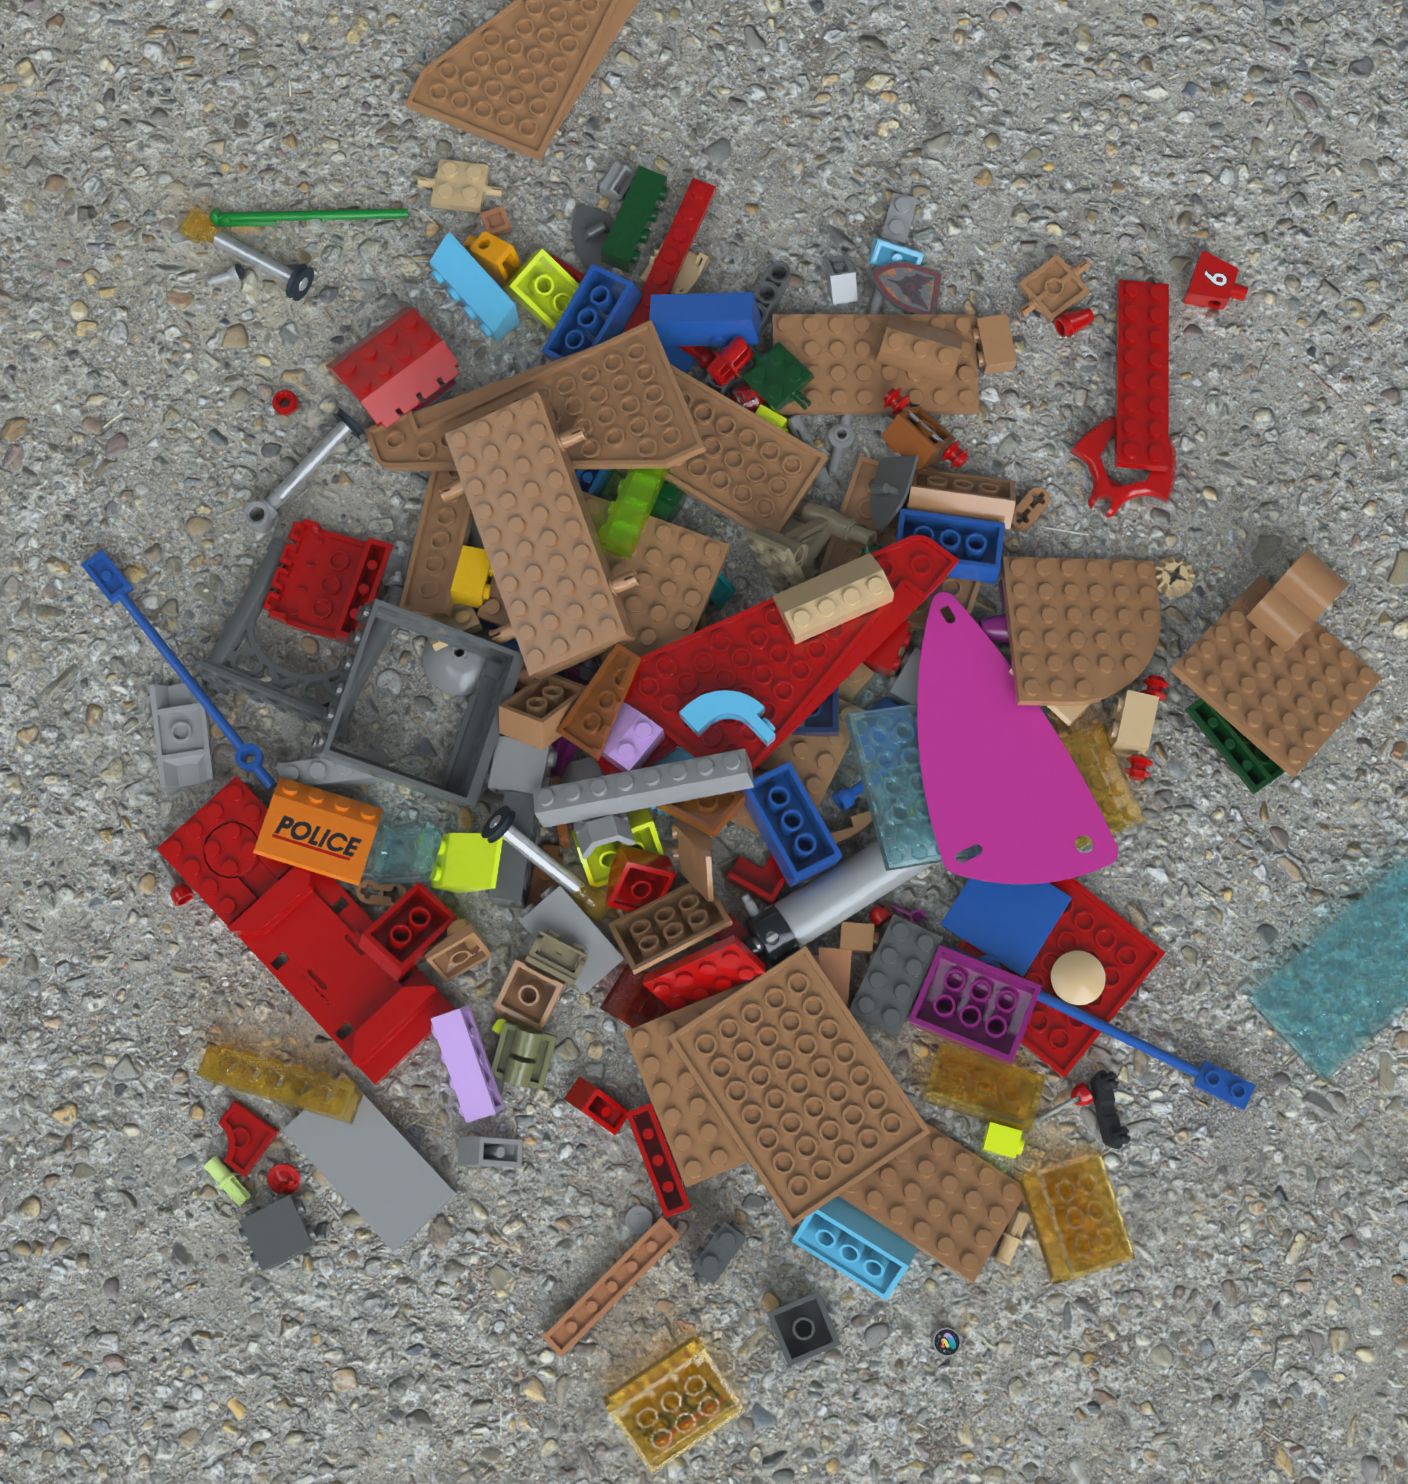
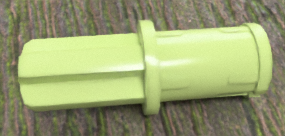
(227, 1181)

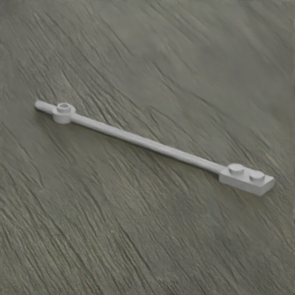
(895, 230)

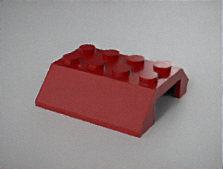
(394, 366)
(325, 580)

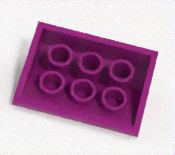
(975, 1005)

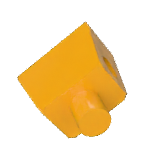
(494, 256)

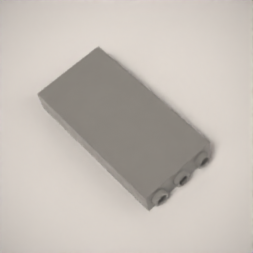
(373, 1169)

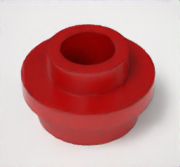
(282, 396)

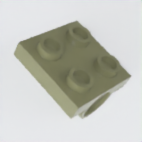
(523, 1056)

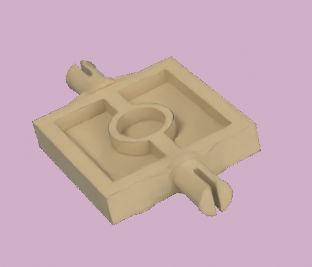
(460, 186)

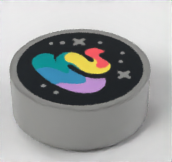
(946, 1342)

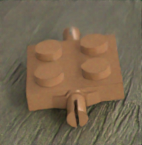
(1053, 288)

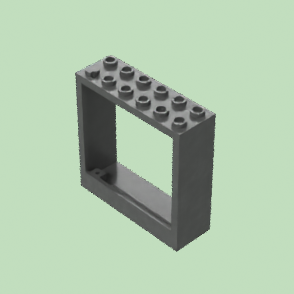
(480, 722)

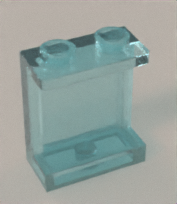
(403, 855)

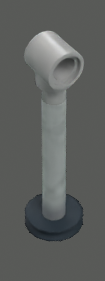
(300, 473)

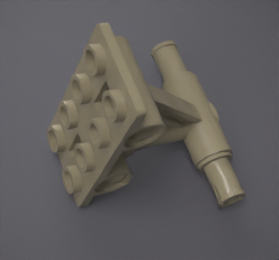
(791, 555)

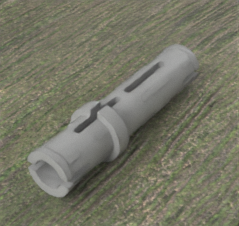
(800, 432)

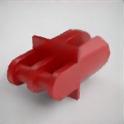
(730, 361)

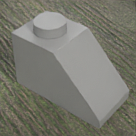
(840, 280)
(490, 1152)

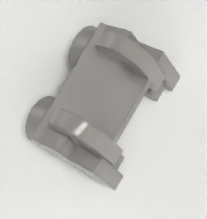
(397, 565)

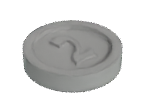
(639, 1219)

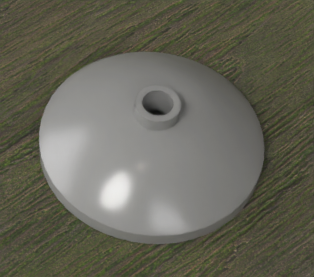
(451, 673)

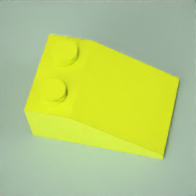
(542, 288)
(466, 863)

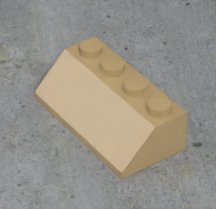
(833, 598)

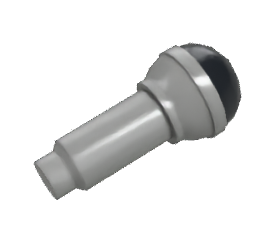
(234, 273)

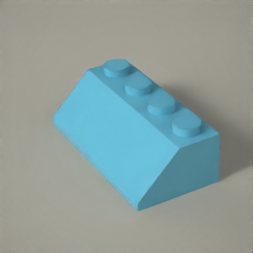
(473, 289)
(856, 1246)

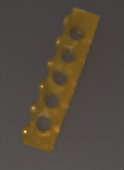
(340, 1107)

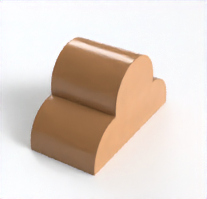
(1297, 600)

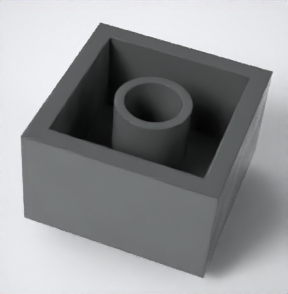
(803, 1328)

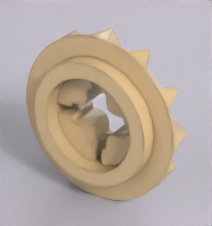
(1179, 587)

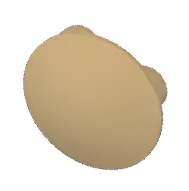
(1078, 978)

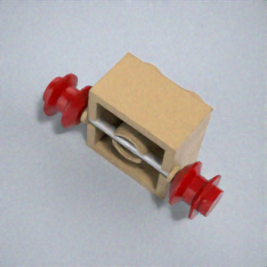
(1134, 725)

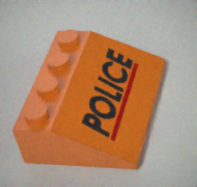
(318, 831)

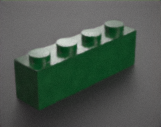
(634, 219)

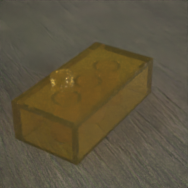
(983, 1088)

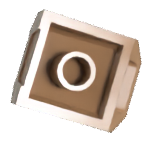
(528, 995)

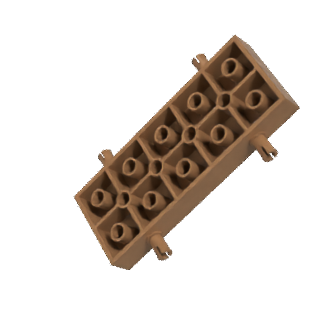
(539, 536)

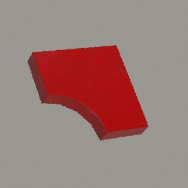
(247, 1137)

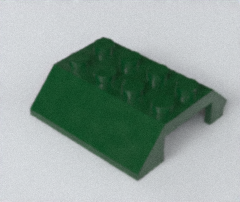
(1240, 753)

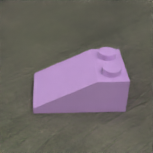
(632, 739)

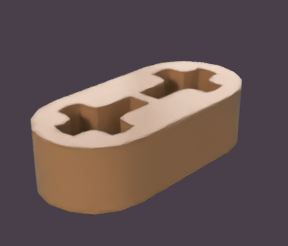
(1025, 506)
(379, 900)

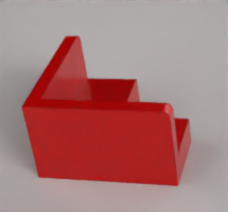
(761, 883)

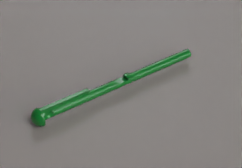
(269, 218)

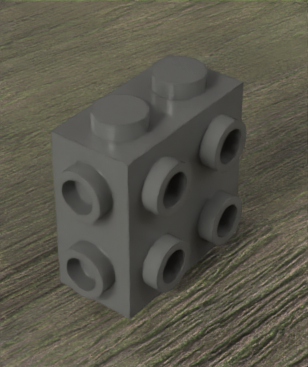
(277, 1232)
(718, 1253)

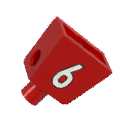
(1213, 283)

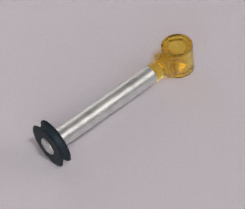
(200, 227)
(590, 899)

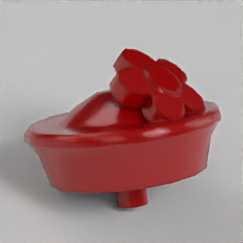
(283, 1178)

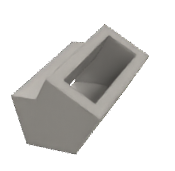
(616, 182)

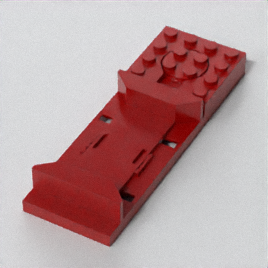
(290, 912)

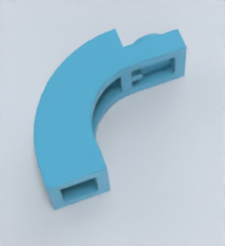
(727, 704)

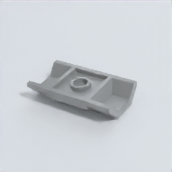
(181, 736)
(601, 829)

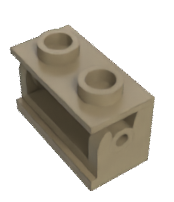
(557, 957)

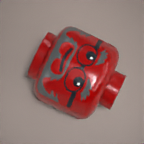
(747, 398)

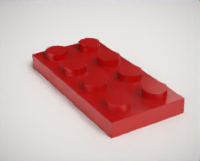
(704, 973)

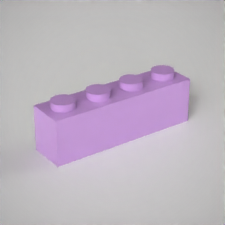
(467, 1064)

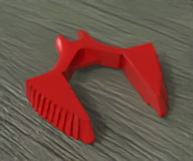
(1090, 448)

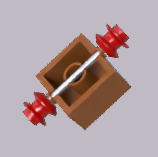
(919, 434)

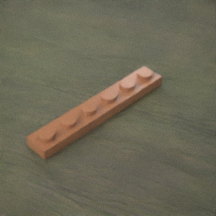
(611, 1287)

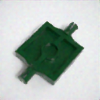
(778, 377)

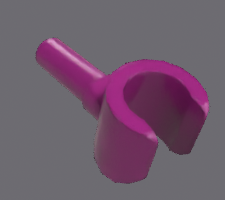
(914, 915)

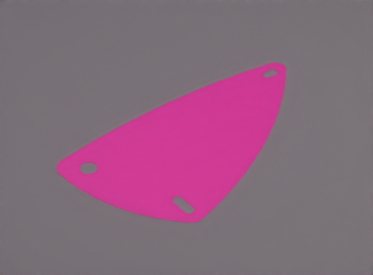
(997, 766)

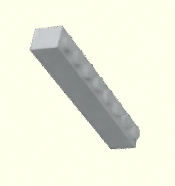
(643, 788)

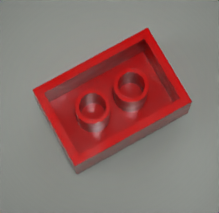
(407, 931)

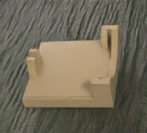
(689, 274)

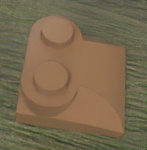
(459, 950)

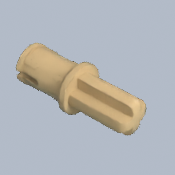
(1012, 1237)

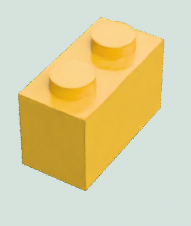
(472, 578)

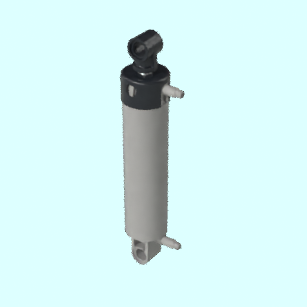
(821, 904)

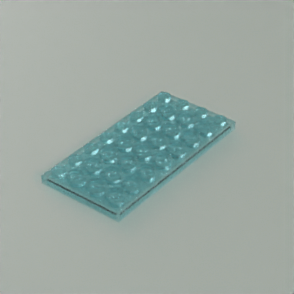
(1344, 980)

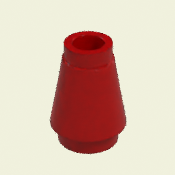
(1072, 322)

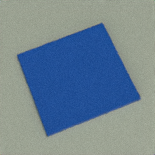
(1006, 919)

